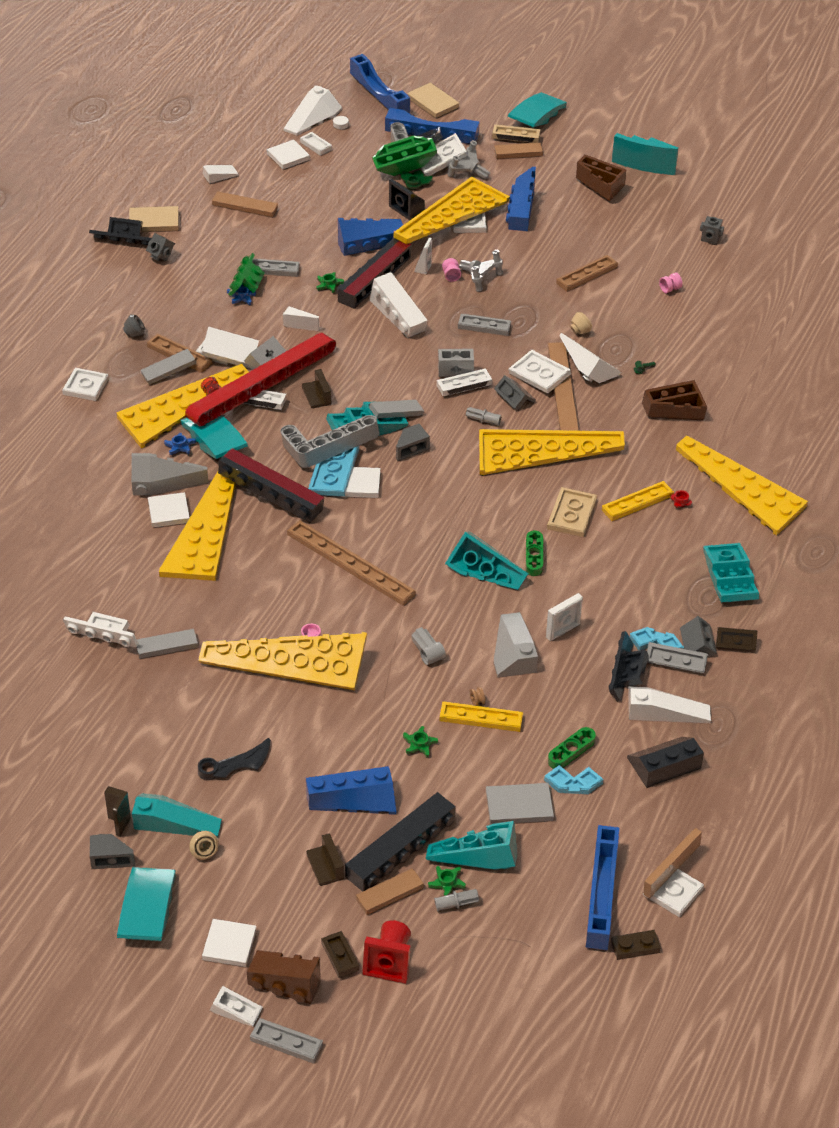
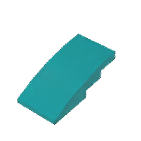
(537, 109)
(645, 154)
(385, 425)
(216, 436)
(730, 572)
(146, 904)

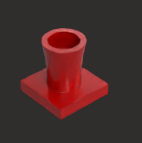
(389, 955)

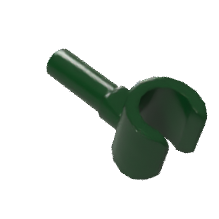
(640, 368)

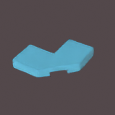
(643, 636)
(581, 784)

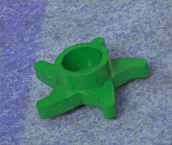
(329, 281)
(419, 741)
(447, 880)

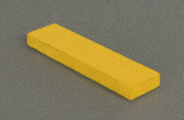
(637, 501)
(481, 716)

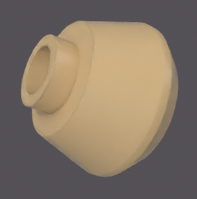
(580, 323)
(203, 845)

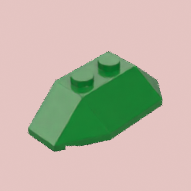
(404, 155)

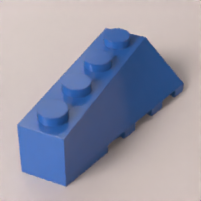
(521, 201)
(365, 235)
(352, 791)

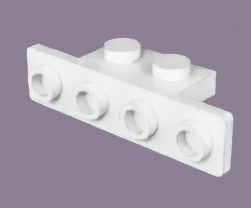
(103, 627)

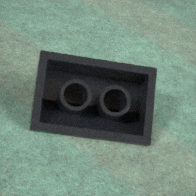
(667, 760)

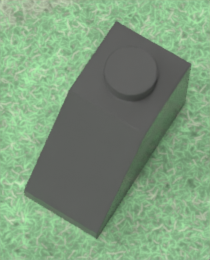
(412, 442)
(110, 852)

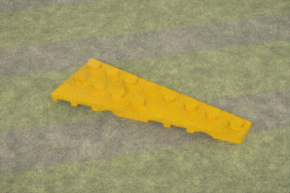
(458, 205)
(160, 413)

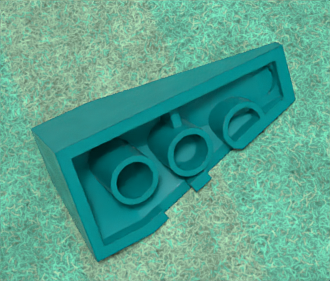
(480, 560)
(169, 816)
(486, 849)

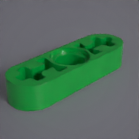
(538, 547)
(574, 740)

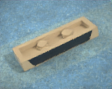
(516, 134)

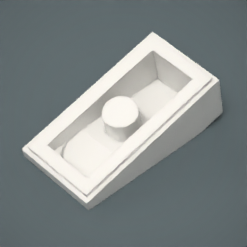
(218, 172)
(425, 260)
(301, 320)
(235, 1007)

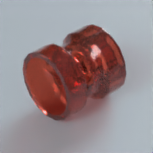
(210, 385)

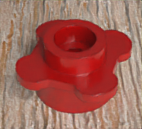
(681, 499)

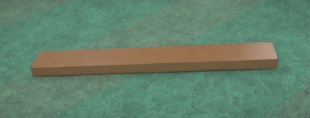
(563, 392)
(351, 563)

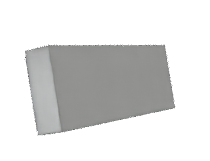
(278, 267)
(484, 324)
(168, 366)
(396, 408)
(166, 643)
(676, 658)
(286, 1040)

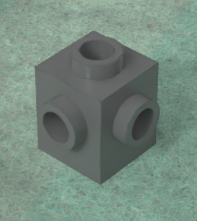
(711, 230)
(160, 247)

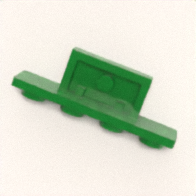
(247, 274)

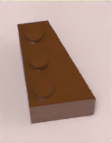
(601, 176)
(675, 401)
(285, 975)

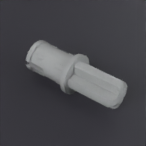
(484, 416)
(456, 899)

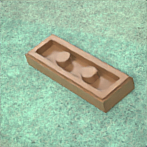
(518, 150)
(389, 891)

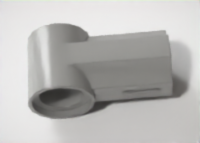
(429, 649)

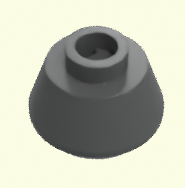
(134, 326)

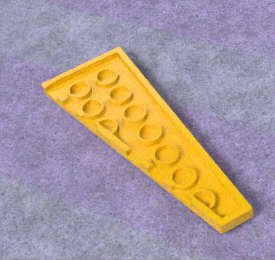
(526, 448)
(762, 497)
(201, 541)
(313, 659)

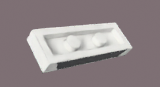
(464, 382)
(268, 399)

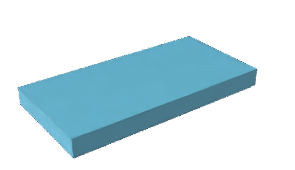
(333, 474)

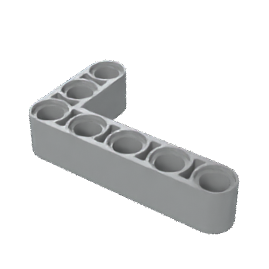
(329, 444)

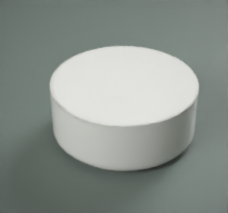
(340, 122)

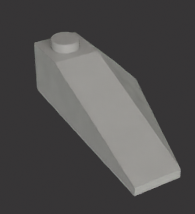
(158, 475)
(514, 647)

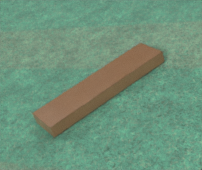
(245, 204)
(587, 273)
(169, 347)
(672, 863)

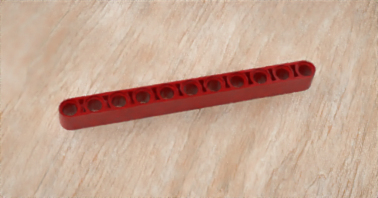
(260, 379)

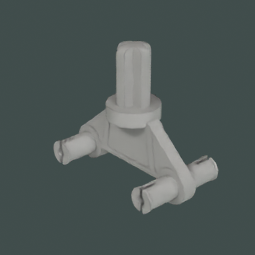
(468, 163)
(479, 269)

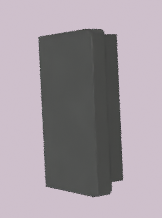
(513, 392)
(698, 636)

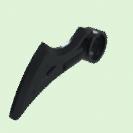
(251, 759)

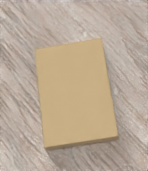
(433, 100)
(156, 218)
(572, 512)

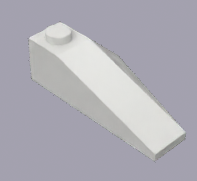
(314, 108)
(588, 363)
(656, 705)

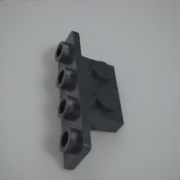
(123, 229)
(628, 667)

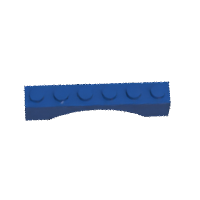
(364, 72)
(465, 129)
(602, 887)

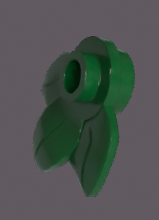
(415, 179)

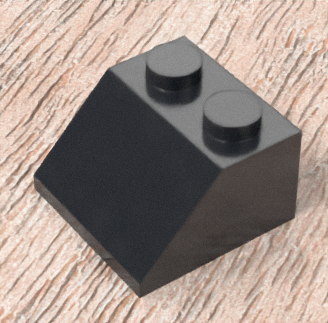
(404, 200)

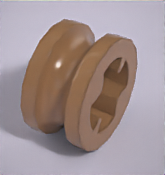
(477, 696)

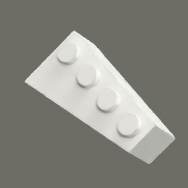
(397, 305)

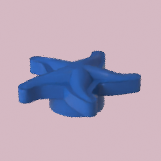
(242, 294)
(179, 443)

